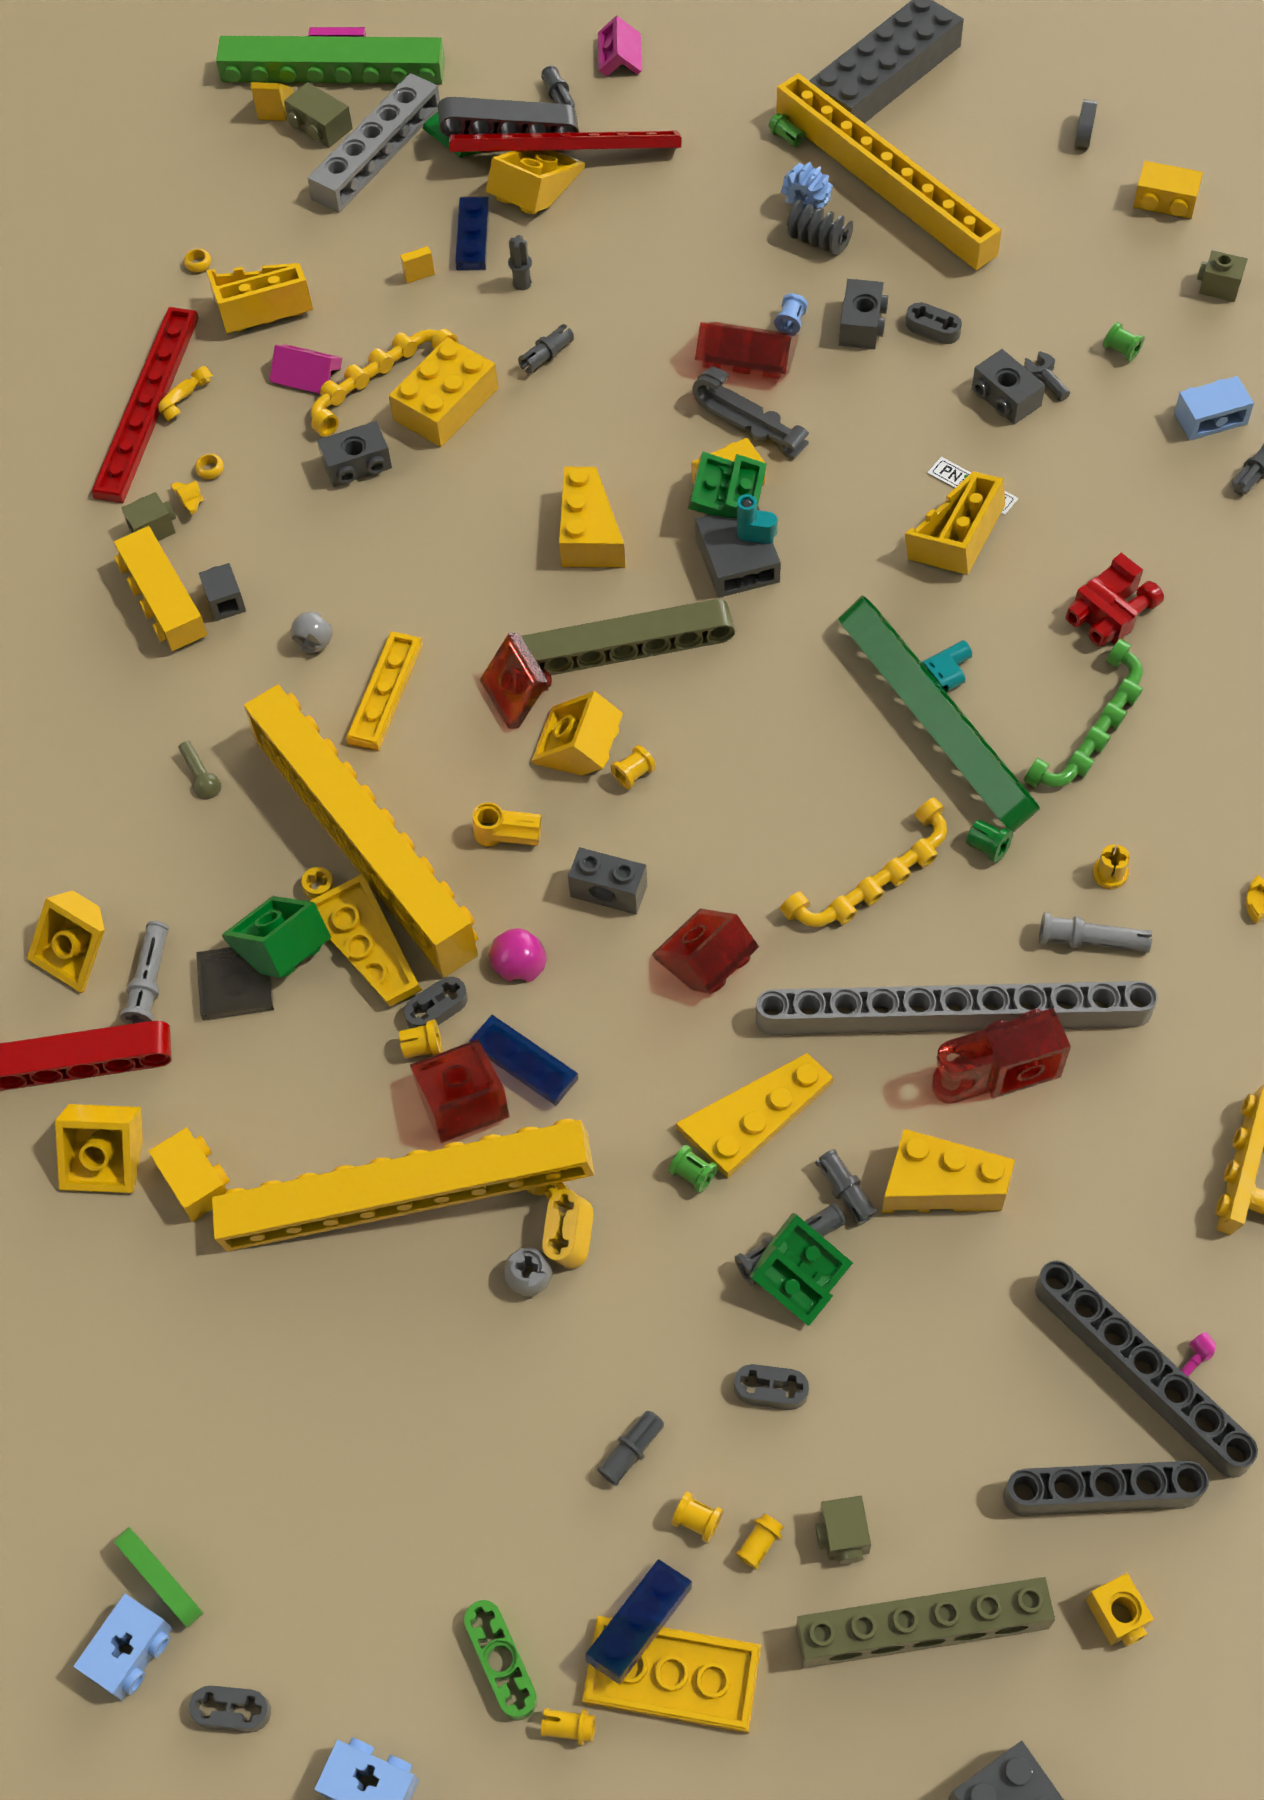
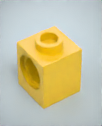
(1121, 1592)

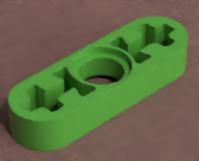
(158, 1577)
(478, 1636)

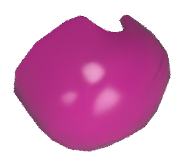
(517, 955)

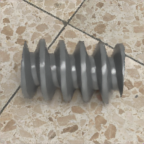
(819, 230)

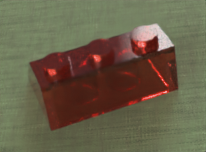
(745, 348)

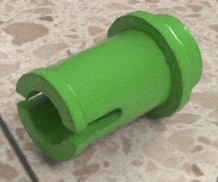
(787, 130)

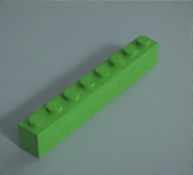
(329, 59)

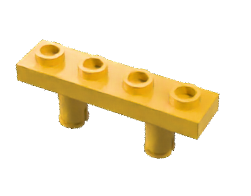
(1242, 1171)

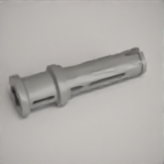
(1078, 932)
(143, 988)

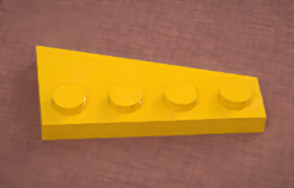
(367, 939)
(751, 1116)

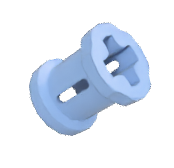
(793, 308)

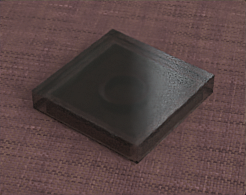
(230, 985)

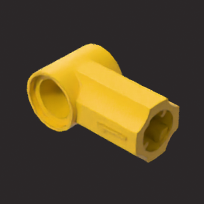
(507, 827)

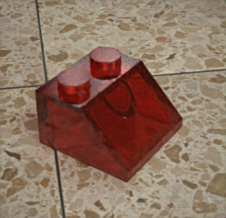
(707, 950)
(460, 1091)

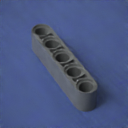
(495, 116)
(1122, 1478)

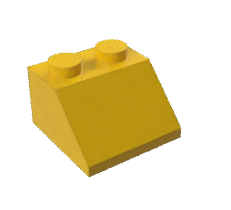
(578, 735)
(98, 1147)

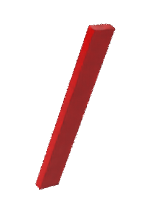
(564, 141)
(142, 409)

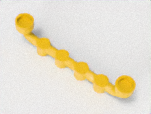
(323, 420)
(870, 888)

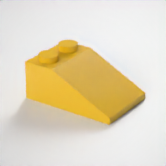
(532, 177)

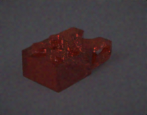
(1003, 1057)

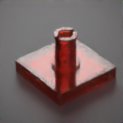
(514, 680)

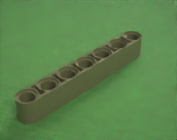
(631, 637)

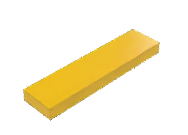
(384, 691)

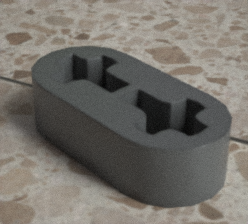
(1085, 123)
(933, 323)
(435, 1004)
(772, 1377)
(230, 1698)

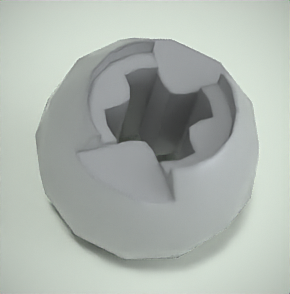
(311, 632)
(537, 1280)

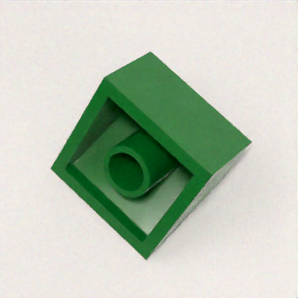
(278, 935)

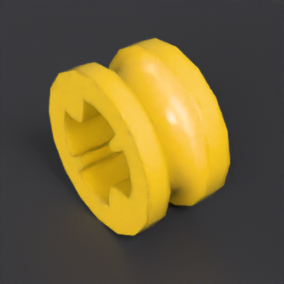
(311, 876)

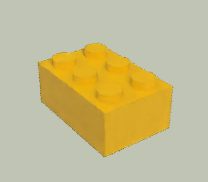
(443, 391)

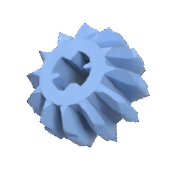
(808, 185)

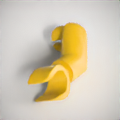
(181, 391)

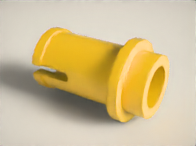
(760, 1541)
(569, 1725)

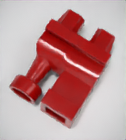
(1104, 603)

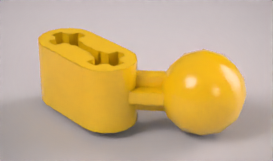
(566, 1225)

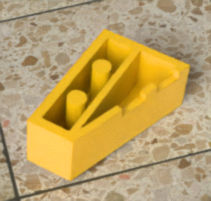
(259, 296)
(587, 522)
(960, 526)
(945, 1176)

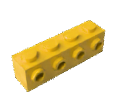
(160, 588)

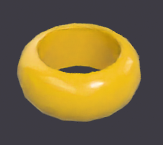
(197, 267)
(212, 473)

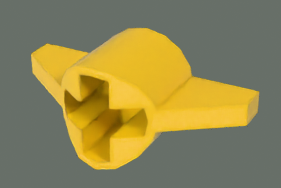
(188, 495)

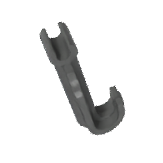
(746, 414)

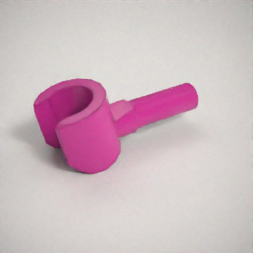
(1204, 1350)

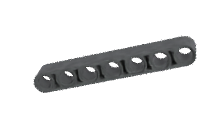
(1148, 1386)

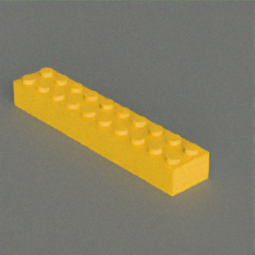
(363, 830)

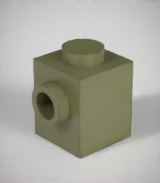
(1222, 275)
(150, 512)
(844, 1529)

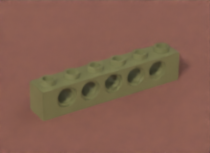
(924, 1622)

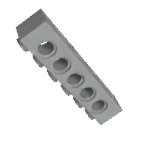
(374, 143)

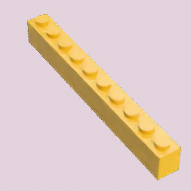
(889, 172)
(402, 1185)

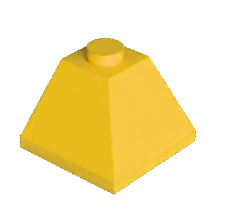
(68, 938)

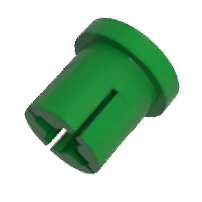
(989, 840)

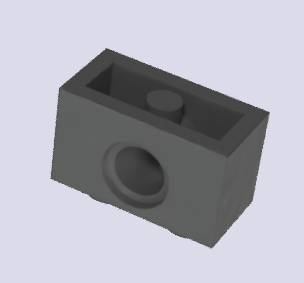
(861, 313)
(1008, 386)
(354, 454)
(607, 880)

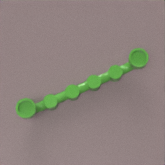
(1097, 737)

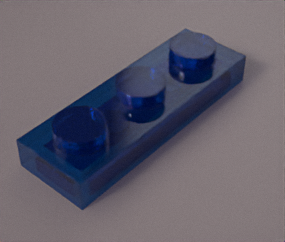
(472, 233)
(525, 1060)
(638, 1621)

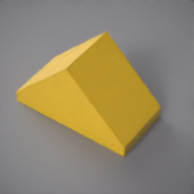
(270, 100)

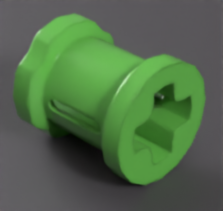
(1123, 341)
(693, 1168)

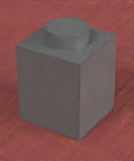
(222, 591)

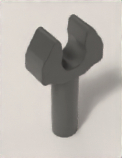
(1044, 372)

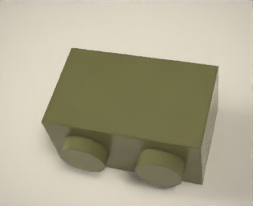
(318, 114)

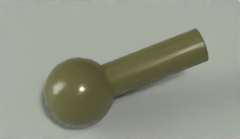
(206, 784)

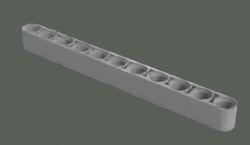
(940, 1018)

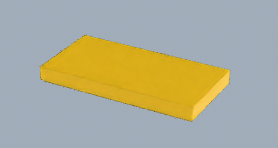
(683, 1680)

